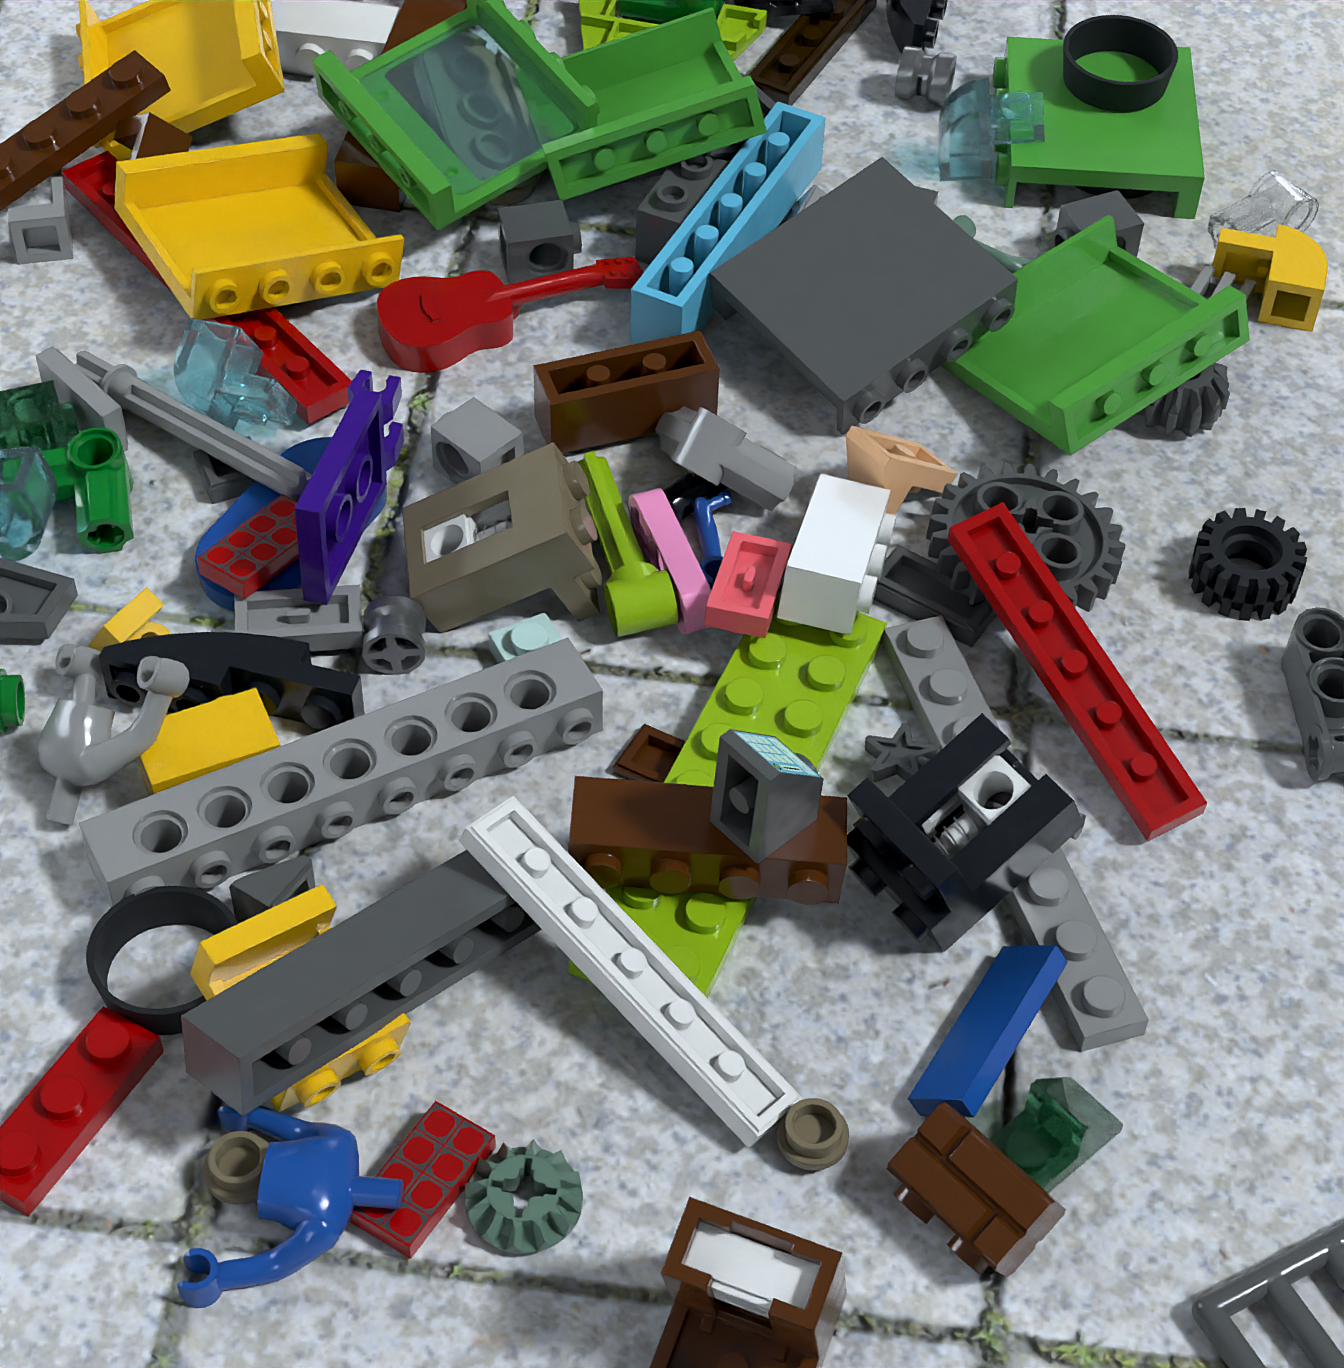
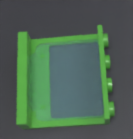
(459, 108)

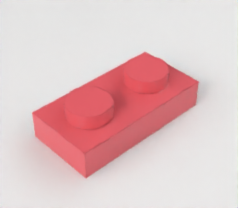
(748, 585)

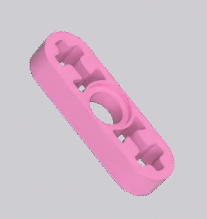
(669, 550)

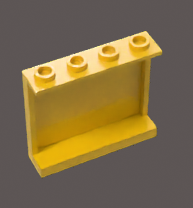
(211, 53)
(251, 227)

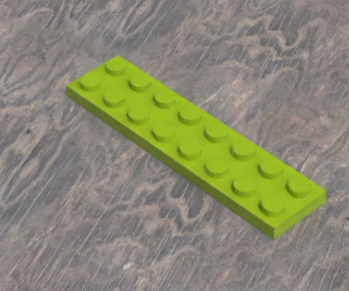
(780, 686)

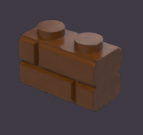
(974, 1191)

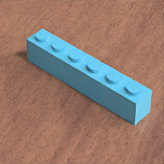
(732, 215)

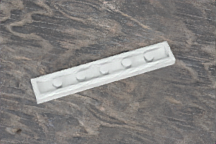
(630, 970)

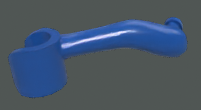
(708, 533)

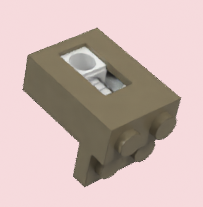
(504, 541)

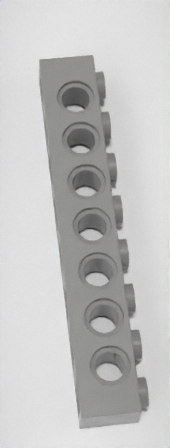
(346, 775)

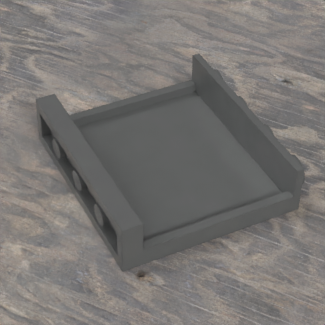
(867, 291)

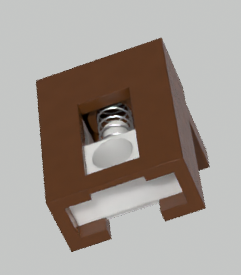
(747, 1294)

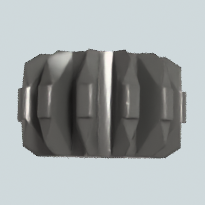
(1191, 404)

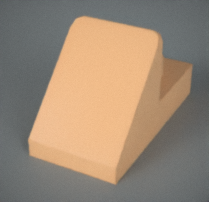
(894, 465)

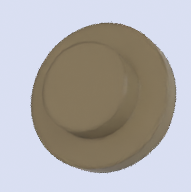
(813, 1134)
(235, 1167)

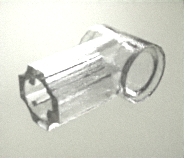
(1269, 203)

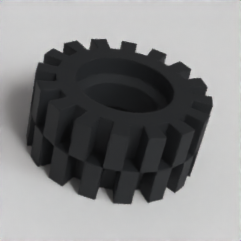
(1241, 587)

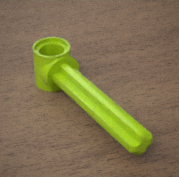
(636, 592)

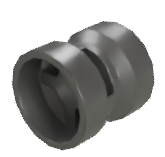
(925, 75)

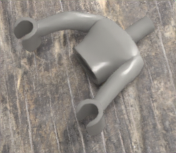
(77, 735)

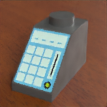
(762, 792)

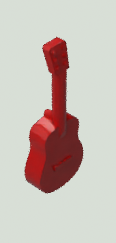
(440, 321)

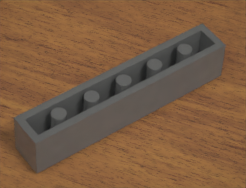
(350, 982)

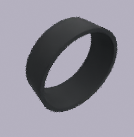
(1120, 35)
(136, 915)

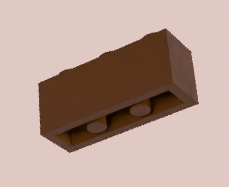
(623, 390)

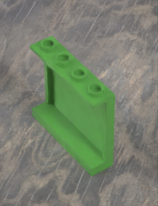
(659, 101)
(1096, 146)
(1097, 339)

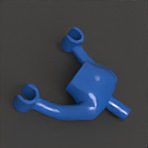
(305, 1185)

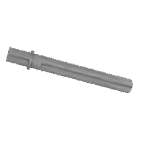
(194, 427)

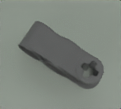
(1316, 688)

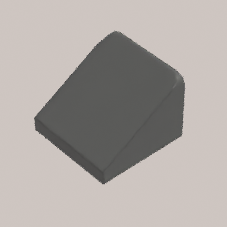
(271, 887)

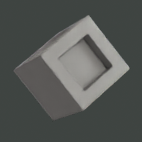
(473, 441)

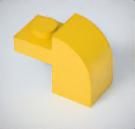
(1286, 269)

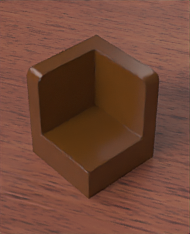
(151, 136)

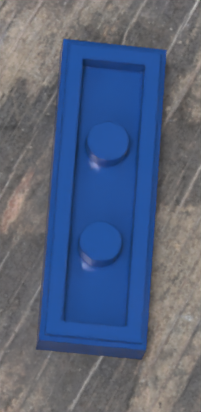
(988, 1029)

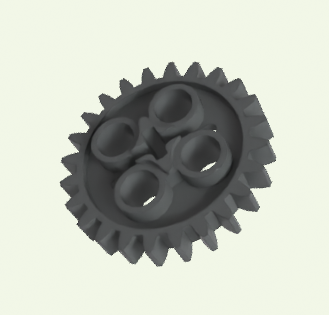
(1059, 522)

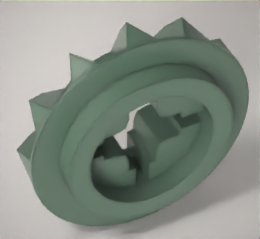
(544, 1220)

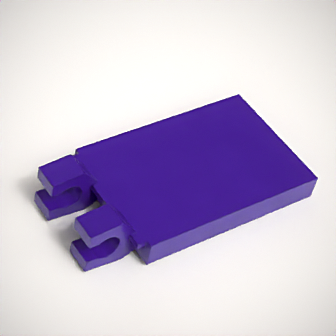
(347, 485)

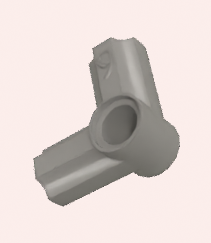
(724, 455)

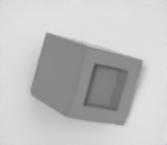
(43, 230)

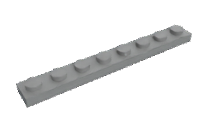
(1050, 901)

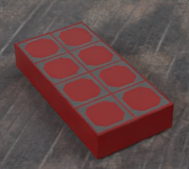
(254, 550)
(434, 1168)

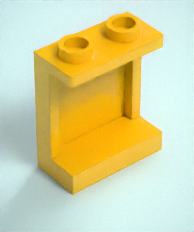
(266, 938)

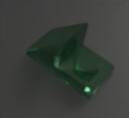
(1056, 1131)

